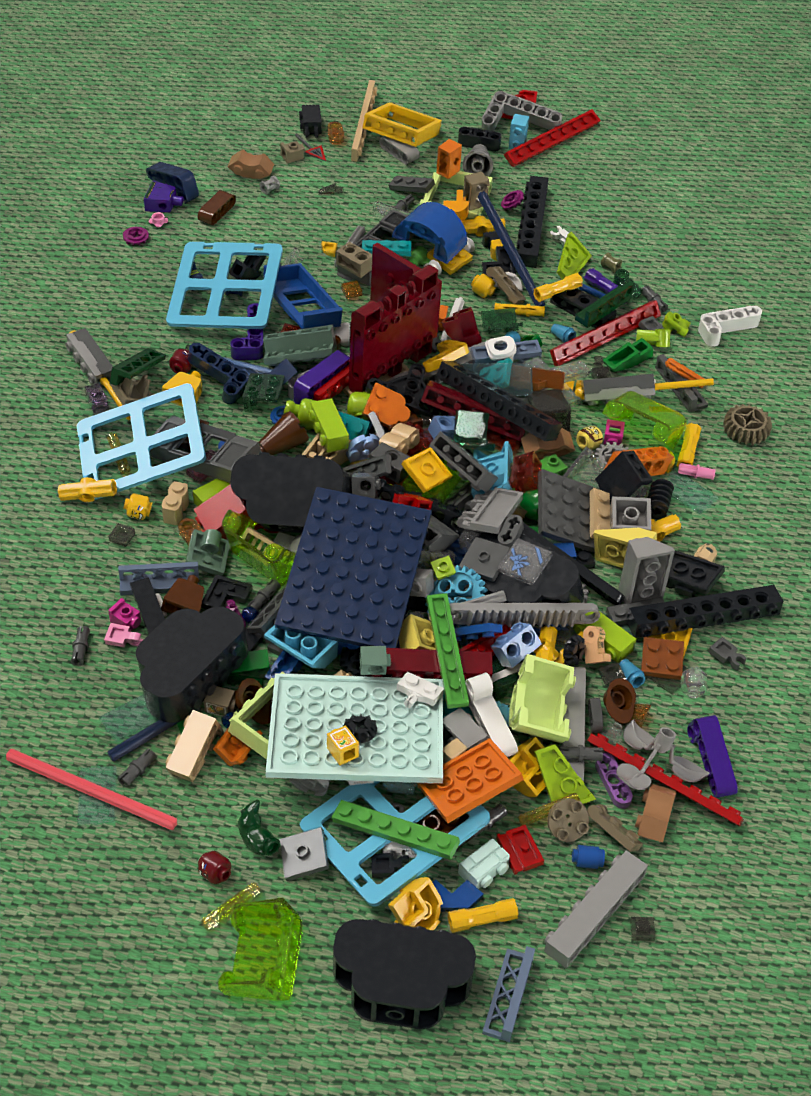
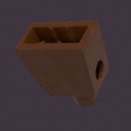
(183, 595)

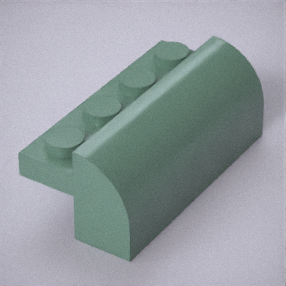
(299, 345)

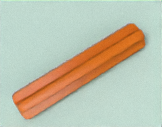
(682, 370)

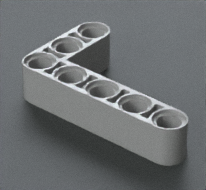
(510, 104)

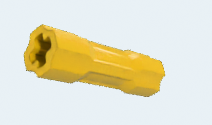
(548, 290)
(689, 444)
(466, 918)

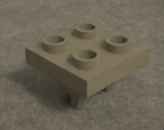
(132, 390)

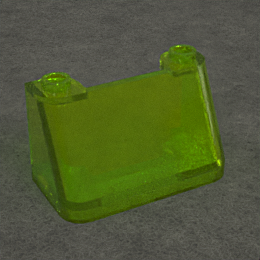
(668, 422)
(275, 560)
(264, 952)

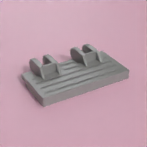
(490, 510)

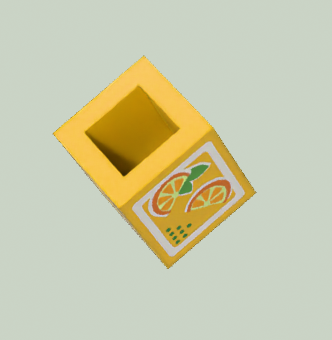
(342, 745)

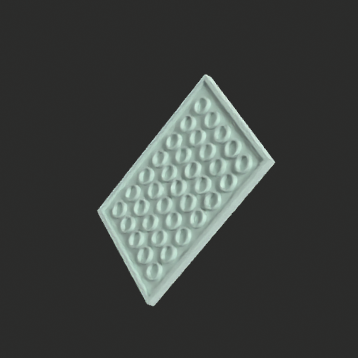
(310, 706)

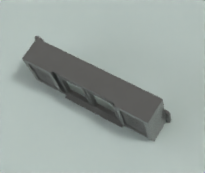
(385, 225)
(221, 463)

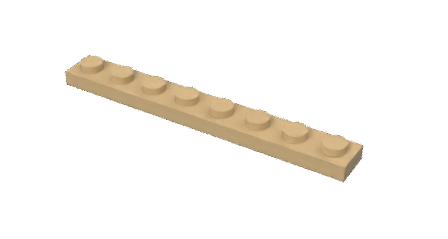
(361, 133)

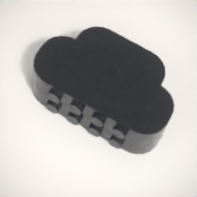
(282, 487)
(556, 583)
(188, 659)
(402, 971)

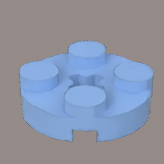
(358, 444)

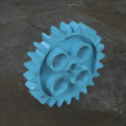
(457, 583)

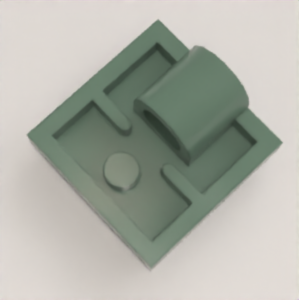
(208, 550)

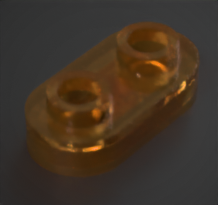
(335, 133)
(187, 524)

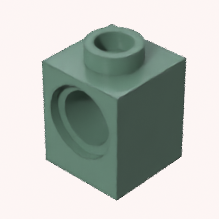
(374, 660)

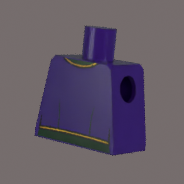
(161, 198)

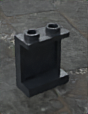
(623, 475)

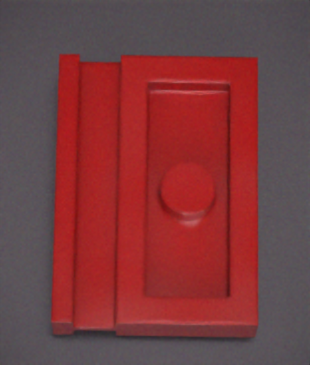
(521, 849)

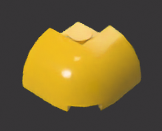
(527, 764)
(417, 904)

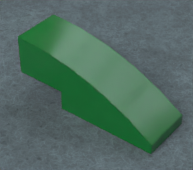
(629, 355)

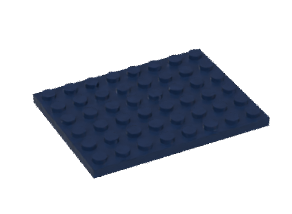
(354, 569)

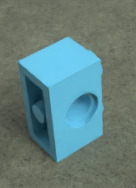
(518, 130)

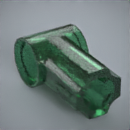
(622, 277)

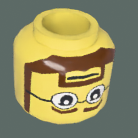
(589, 437)

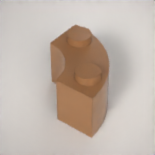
(250, 165)
(560, 447)
(656, 812)

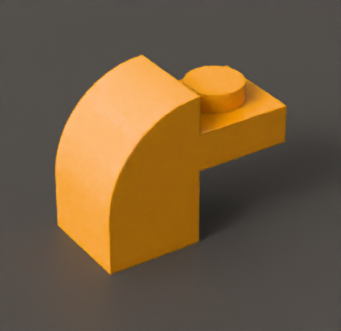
(460, 206)

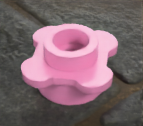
(158, 219)

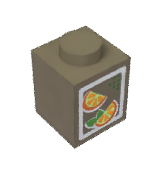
(220, 702)

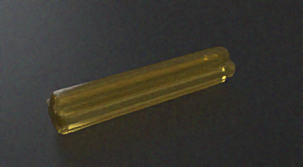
(122, 464)
(541, 812)
(227, 908)

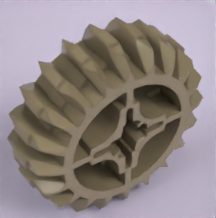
(747, 424)

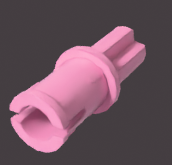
(696, 471)

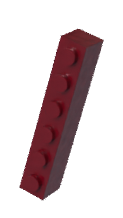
(452, 400)
(425, 663)

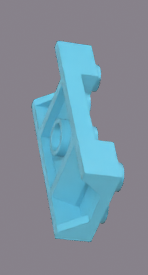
(498, 464)

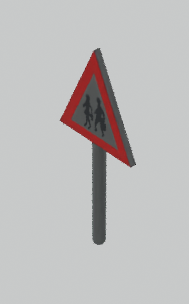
(316, 152)

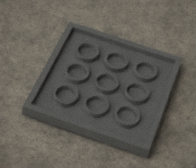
(564, 510)

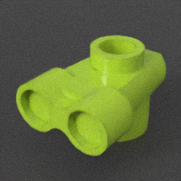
(675, 322)

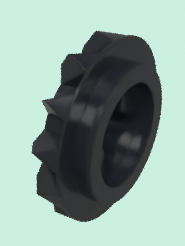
(574, 650)
(362, 734)

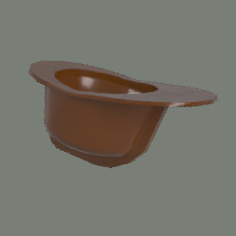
(246, 691)
(620, 700)

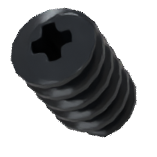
(660, 494)

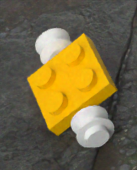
(457, 262)

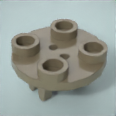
(577, 817)

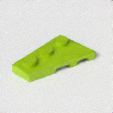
(573, 256)
(559, 775)

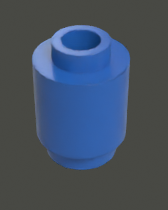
(588, 856)

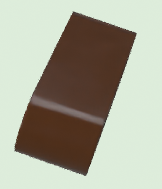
(216, 207)

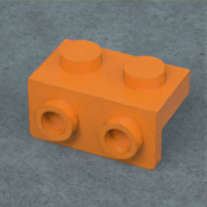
(232, 749)

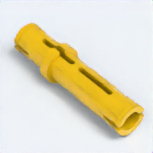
(523, 309)

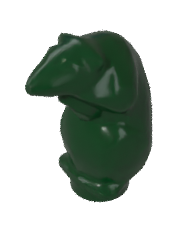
(253, 835)

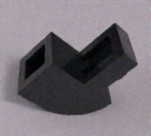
(248, 268)

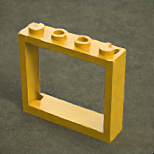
(378, 123)

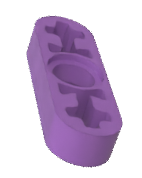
(612, 789)

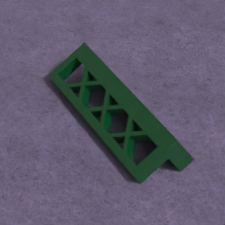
(605, 305)
(135, 365)

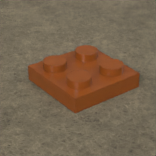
(662, 658)

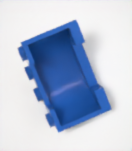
(437, 225)

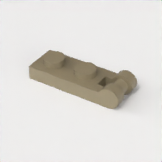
(506, 284)
(614, 827)

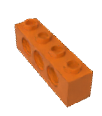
(654, 459)

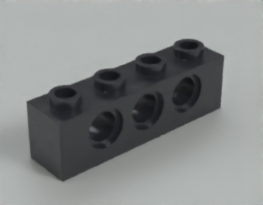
(577, 300)

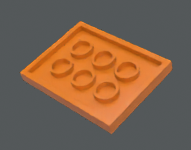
(471, 780)

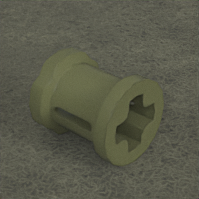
(611, 262)

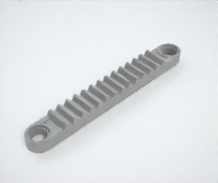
(525, 613)

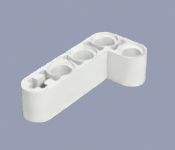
(719, 322)
(488, 714)

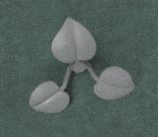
(663, 742)

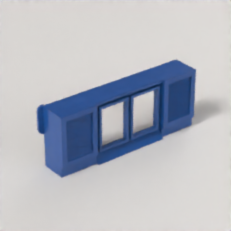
(297, 279)

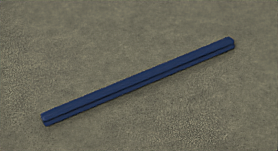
(509, 246)

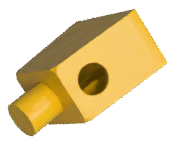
(183, 378)

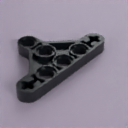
(400, 386)

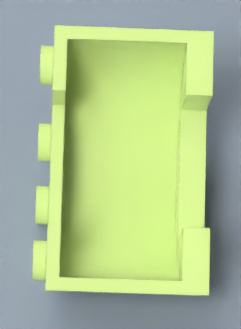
(539, 699)

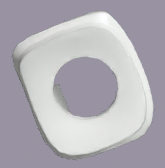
(495, 354)

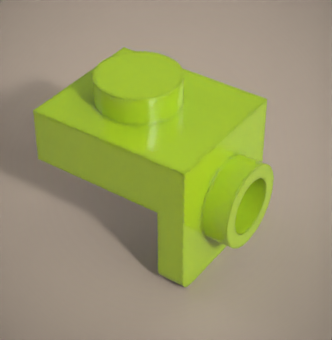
(442, 568)

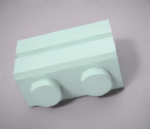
(484, 864)

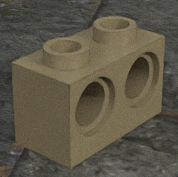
(473, 185)
(354, 259)

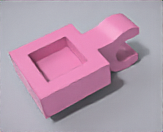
(120, 635)

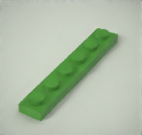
(447, 651)
(396, 829)

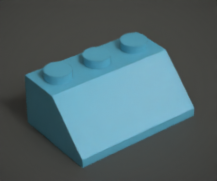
(309, 649)

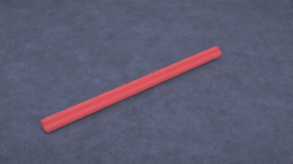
(92, 789)

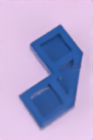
(463, 897)

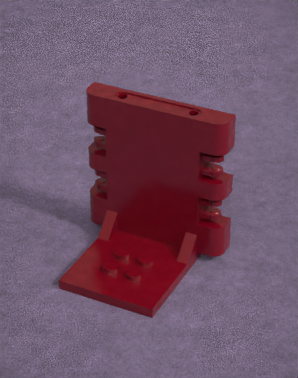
(396, 321)

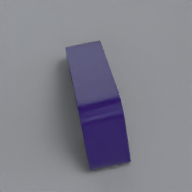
(252, 346)
(319, 375)
(714, 754)

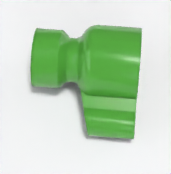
(419, 256)

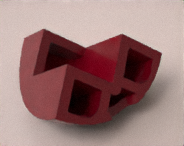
(463, 327)

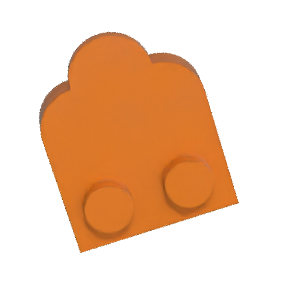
(387, 405)

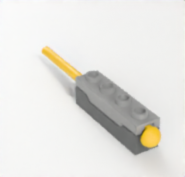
(91, 360)
(610, 388)

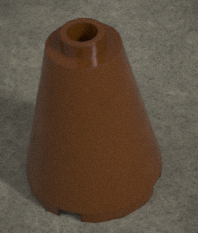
(283, 435)

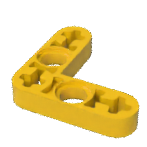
(449, 351)

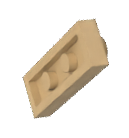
(599, 510)

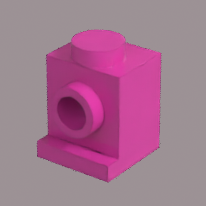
(611, 435)
(124, 614)

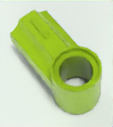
(655, 337)

